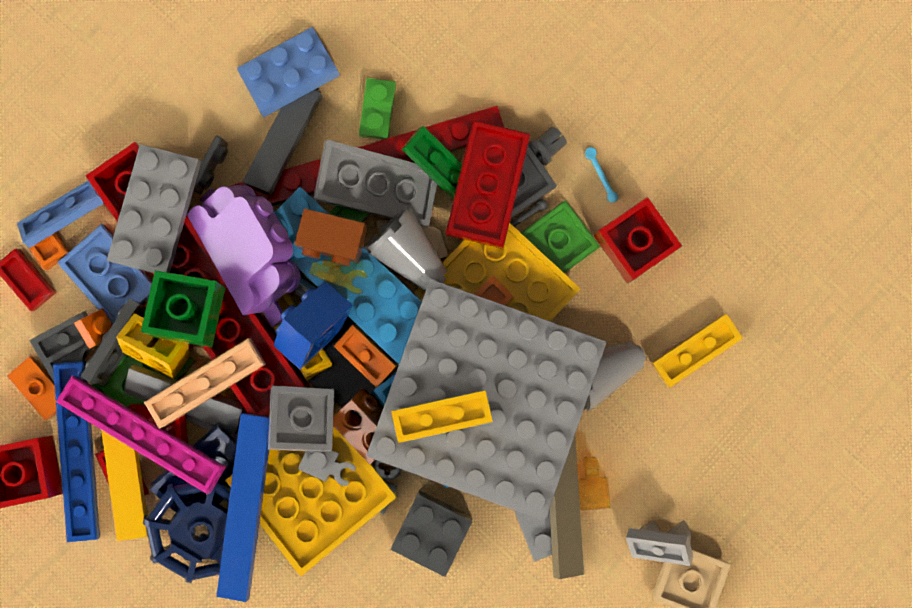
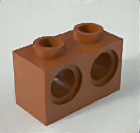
(355, 428)

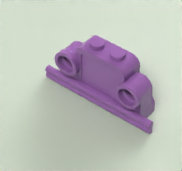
(247, 248)

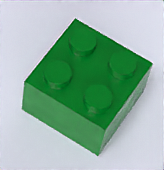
(183, 308)

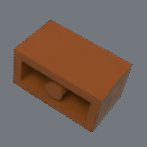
(330, 237)

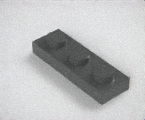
(109, 354)

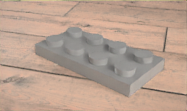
(373, 183)
(154, 210)

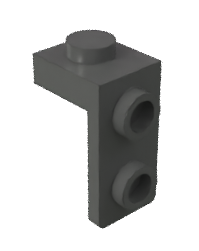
(215, 155)

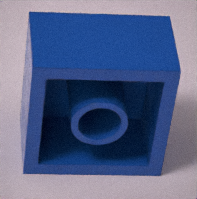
(311, 324)

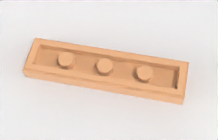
(205, 383)

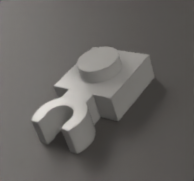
(323, 464)

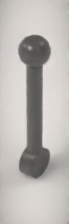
(541, 205)

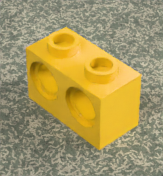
(157, 353)

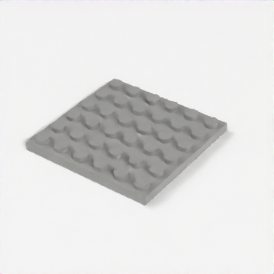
(535, 391)

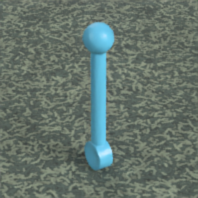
(590, 154)

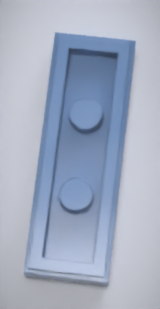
(58, 214)

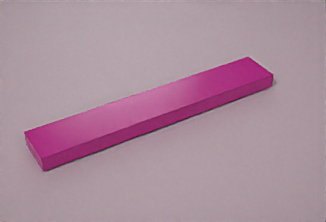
(141, 434)

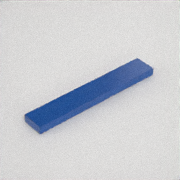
(76, 462)
(244, 508)

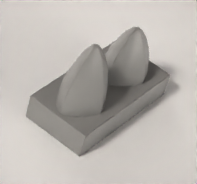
(658, 546)

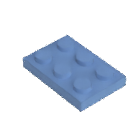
(288, 71)

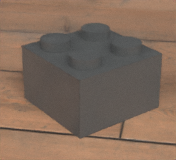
(432, 533)

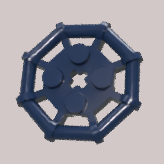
(182, 530)

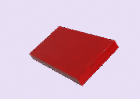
(488, 184)

